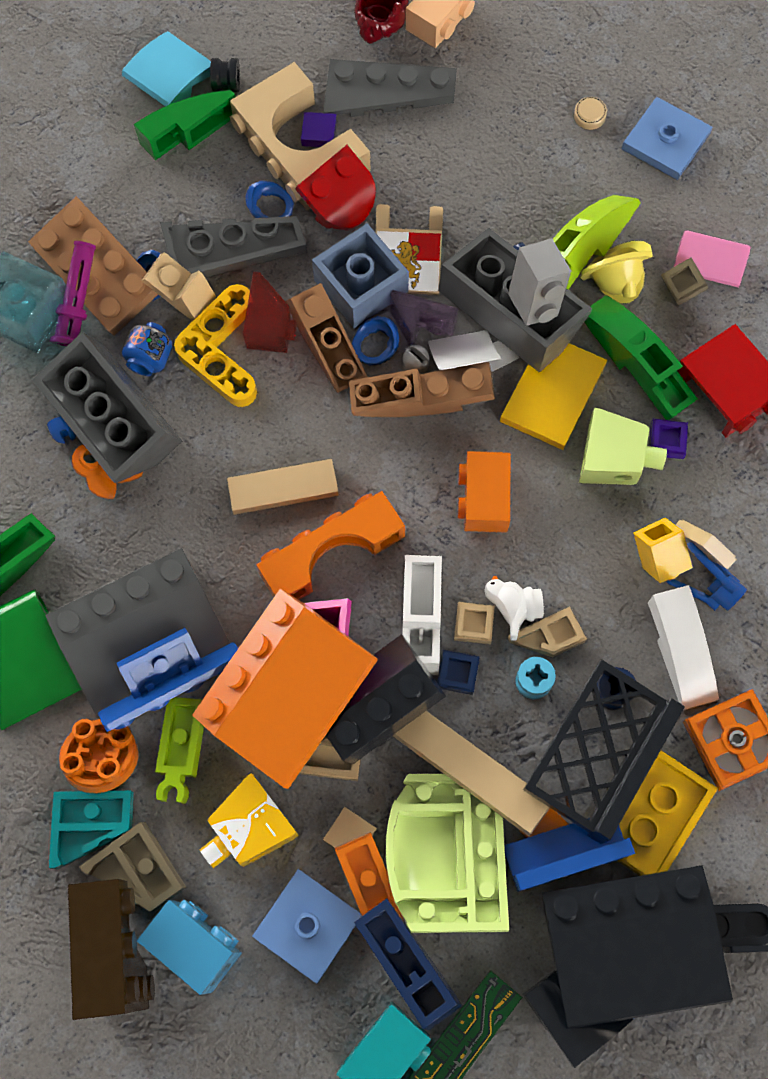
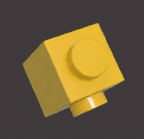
(663, 550)

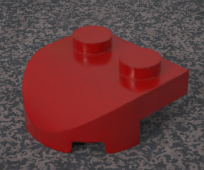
(340, 191)

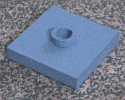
(667, 138)
(307, 926)

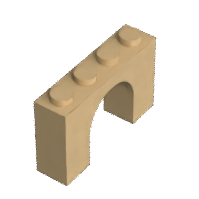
(270, 105)

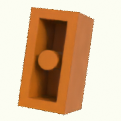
(486, 491)

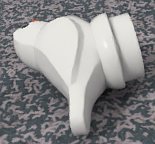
(515, 603)

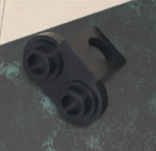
(743, 927)

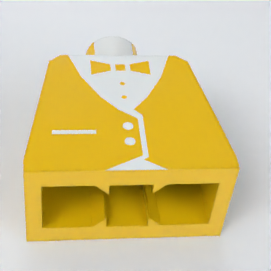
(247, 826)

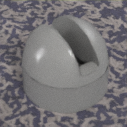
(410, 361)

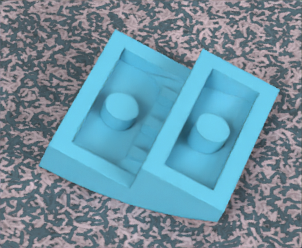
(167, 69)

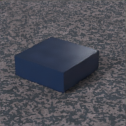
(458, 672)

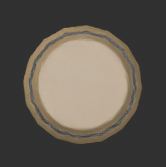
(590, 113)

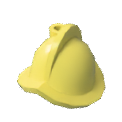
(620, 271)

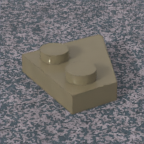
(141, 863)

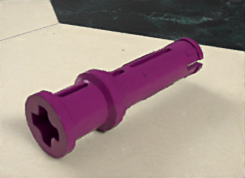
(82, 254)

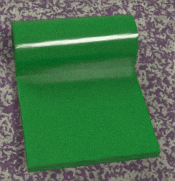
(30, 661)

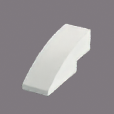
(423, 608)
(684, 647)

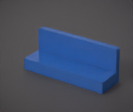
(561, 854)

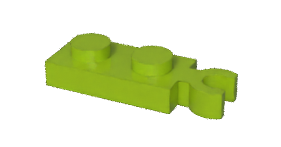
(179, 748)

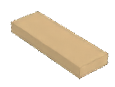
(282, 486)

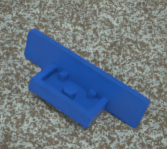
(162, 674)

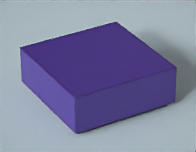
(318, 129)
(669, 436)

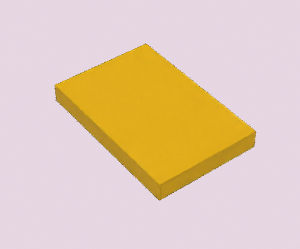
(552, 400)
(663, 814)

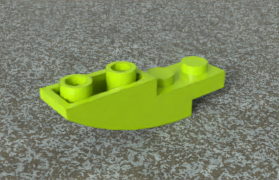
(594, 231)

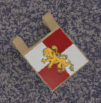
(415, 249)

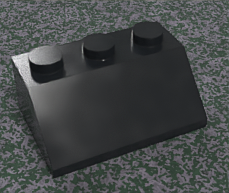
(386, 701)

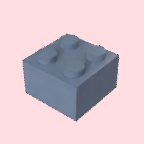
(360, 275)

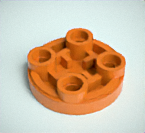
(96, 758)

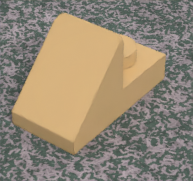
(179, 287)

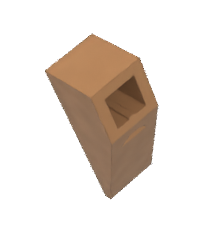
(326, 336)

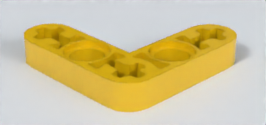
(207, 344)

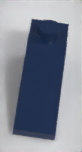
(408, 965)

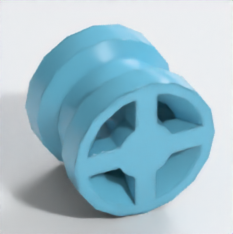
(534, 686)

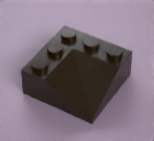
(104, 955)

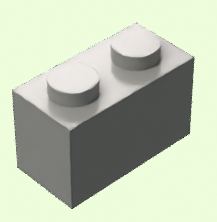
(539, 282)

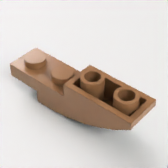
(419, 394)

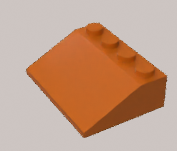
(284, 688)

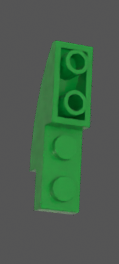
(643, 353)

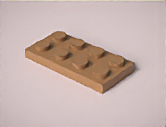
(115, 282)

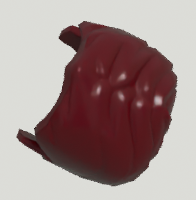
(379, 18)

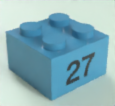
(190, 945)

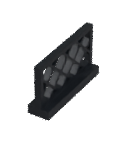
(634, 767)

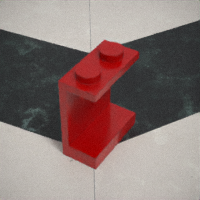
(731, 376)

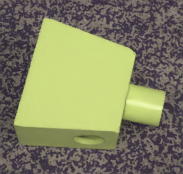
(617, 450)

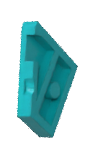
(87, 822)

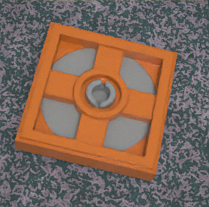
(731, 739)

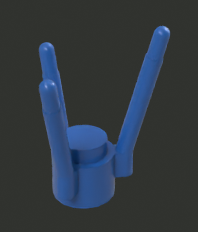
(725, 588)

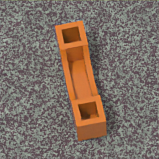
(369, 525)

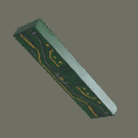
(469, 1030)

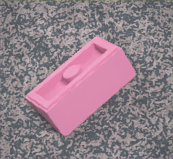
(714, 257)

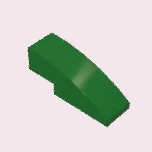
(184, 122)
(21, 548)

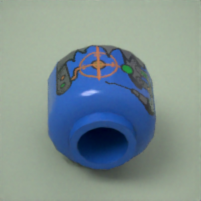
(147, 349)

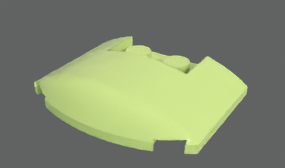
(446, 858)

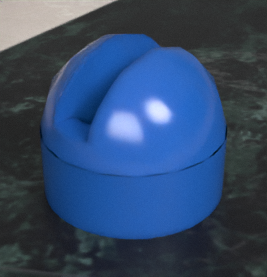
(59, 429)

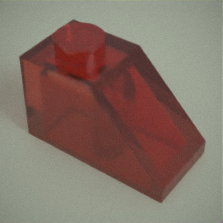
(267, 318)

